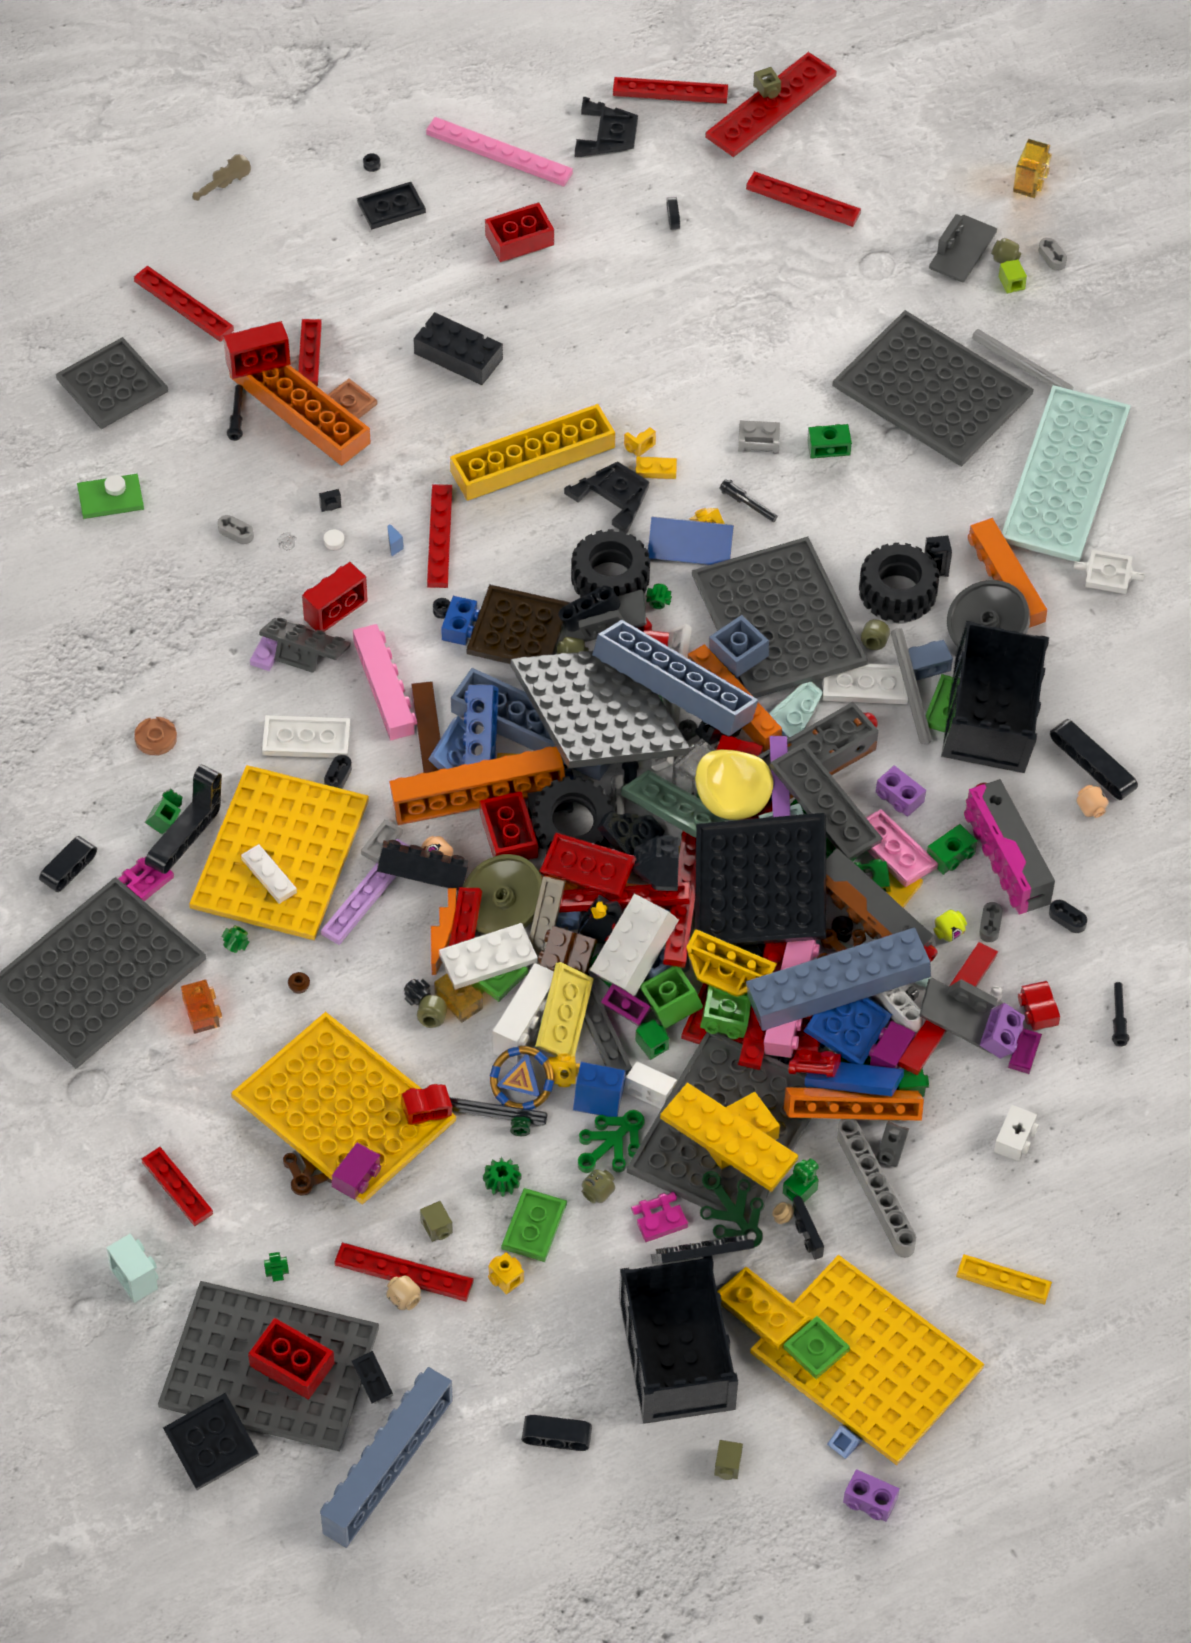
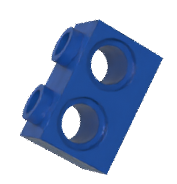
(459, 620)

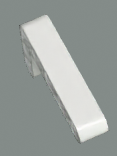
(901, 1007)

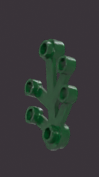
(733, 1212)

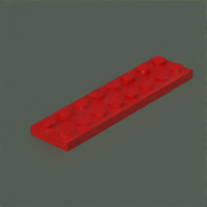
(760, 114)

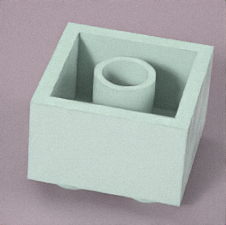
(133, 1267)

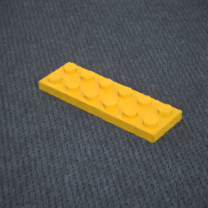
(729, 1137)

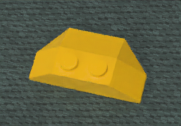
(725, 964)

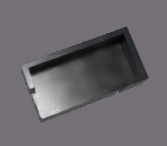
(458, 348)

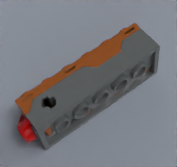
(836, 739)
(870, 903)

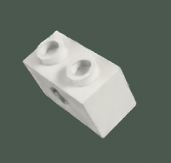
(1017, 1122)

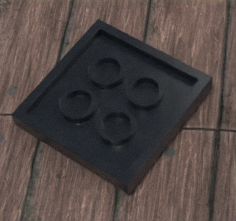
(211, 1441)

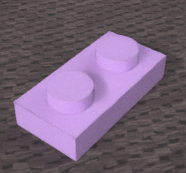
(264, 654)

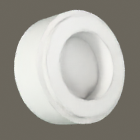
(115, 485)
(334, 539)

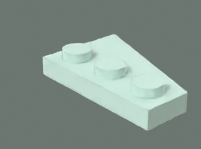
(797, 709)

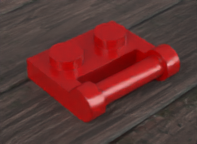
(815, 1063)

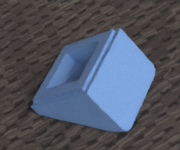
(395, 540)
(844, 1441)

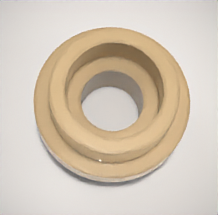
(783, 1213)

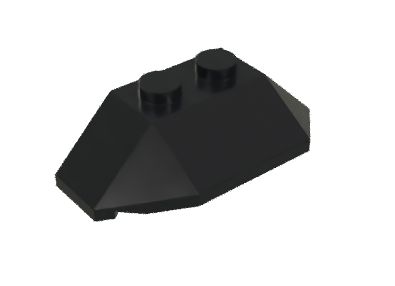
(658, 862)

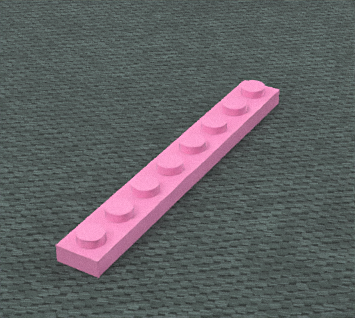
(499, 151)

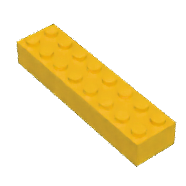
(532, 452)

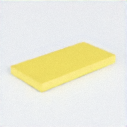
(564, 1010)

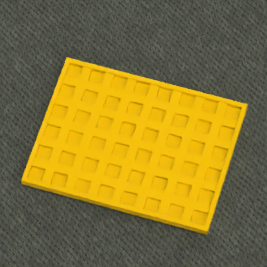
(302, 829)
(897, 1366)

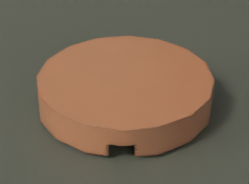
(155, 736)

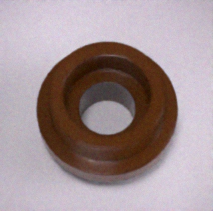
(298, 987)

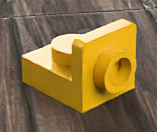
(640, 444)

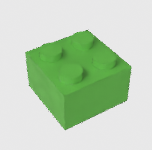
(671, 996)

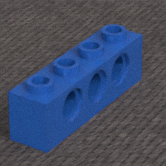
(488, 717)

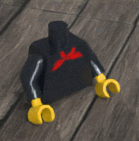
(600, 919)

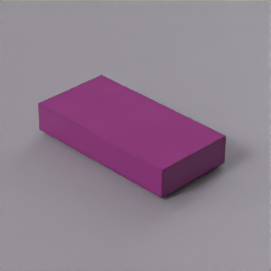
(1025, 1052)

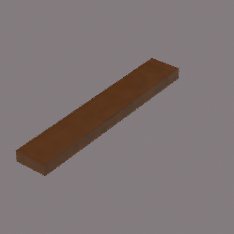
(426, 722)

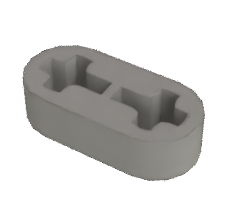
(1055, 253)
(235, 530)

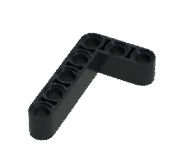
(191, 823)

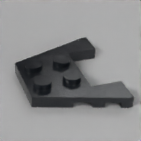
(615, 131)
(619, 487)

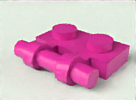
(147, 882)
(660, 1223)

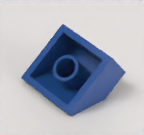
(599, 1090)

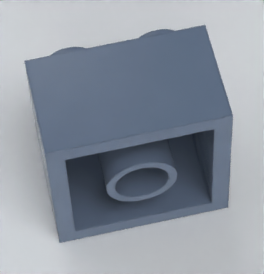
(739, 646)

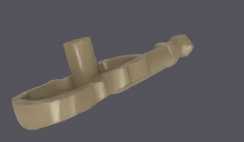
(237, 168)

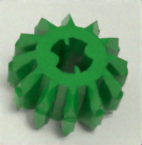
(508, 1182)

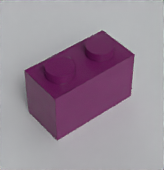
(626, 1005)
(892, 1045)
(356, 1171)

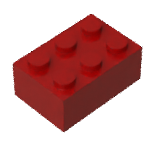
(519, 232)
(257, 350)
(334, 597)
(508, 826)
(291, 1358)

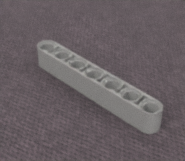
(876, 1196)

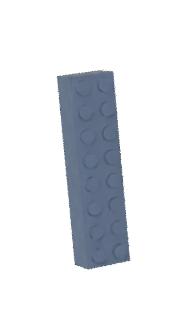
(675, 677)
(515, 717)
(838, 979)
(386, 1456)

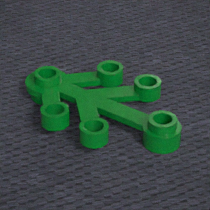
(611, 1138)

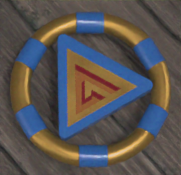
(522, 1077)

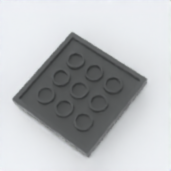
(112, 383)

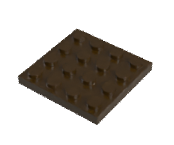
(515, 625)

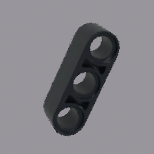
(588, 606)
(68, 864)
(556, 1432)

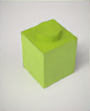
(1012, 276)

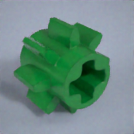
(658, 596)
(235, 939)
(276, 1266)

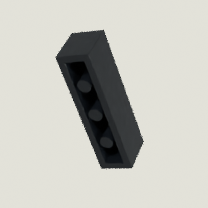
(422, 865)

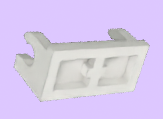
(649, 1085)

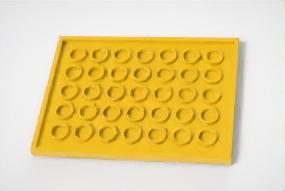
(335, 1092)

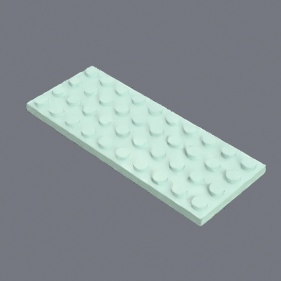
(1065, 473)

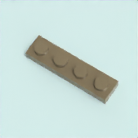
(546, 911)

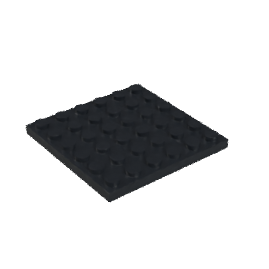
(762, 879)

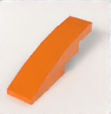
(441, 934)

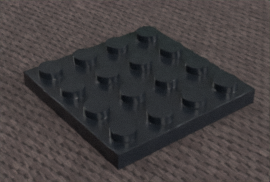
(706, 1248)

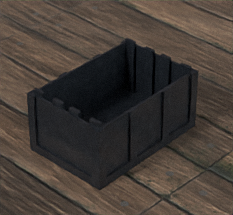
(995, 697)
(677, 1340)

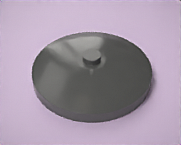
(991, 605)

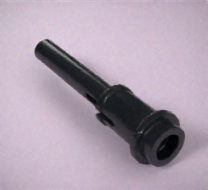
(234, 432)
(727, 487)
(1120, 1034)

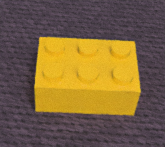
(756, 1113)

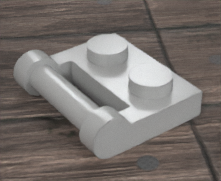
(755, 432)

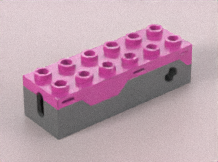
(1009, 846)

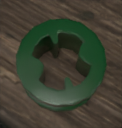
(520, 1126)

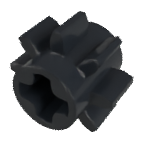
(416, 990)

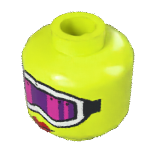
(950, 925)

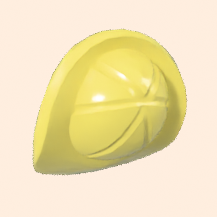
(733, 784)

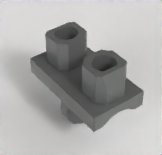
(892, 1144)

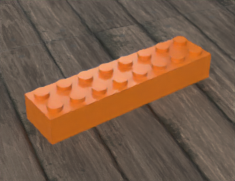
(309, 411)
(463, 786)

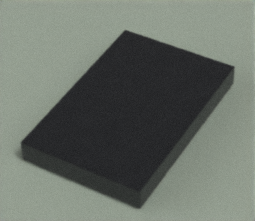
(391, 205)

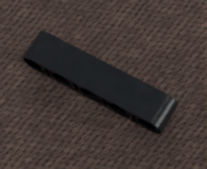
(1093, 759)

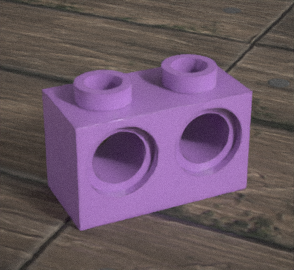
(903, 788)
(1002, 1030)
(874, 1490)

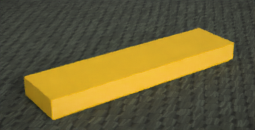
(1004, 1279)

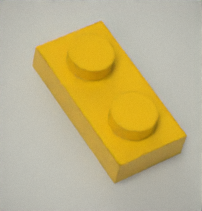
(656, 467)

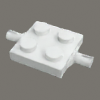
(1108, 571)

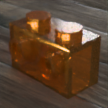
(200, 1006)

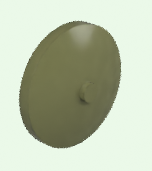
(508, 892)

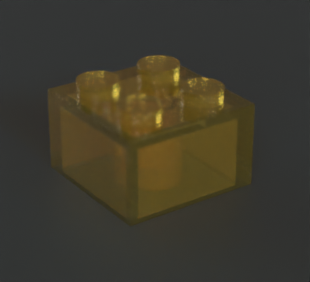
(1032, 168)

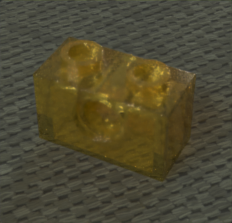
(460, 1005)

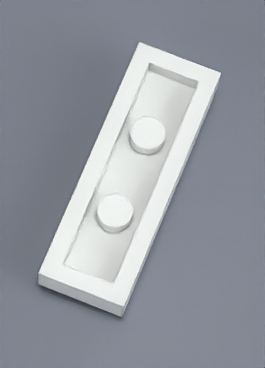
(269, 874)

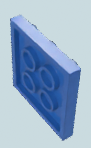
(849, 1028)

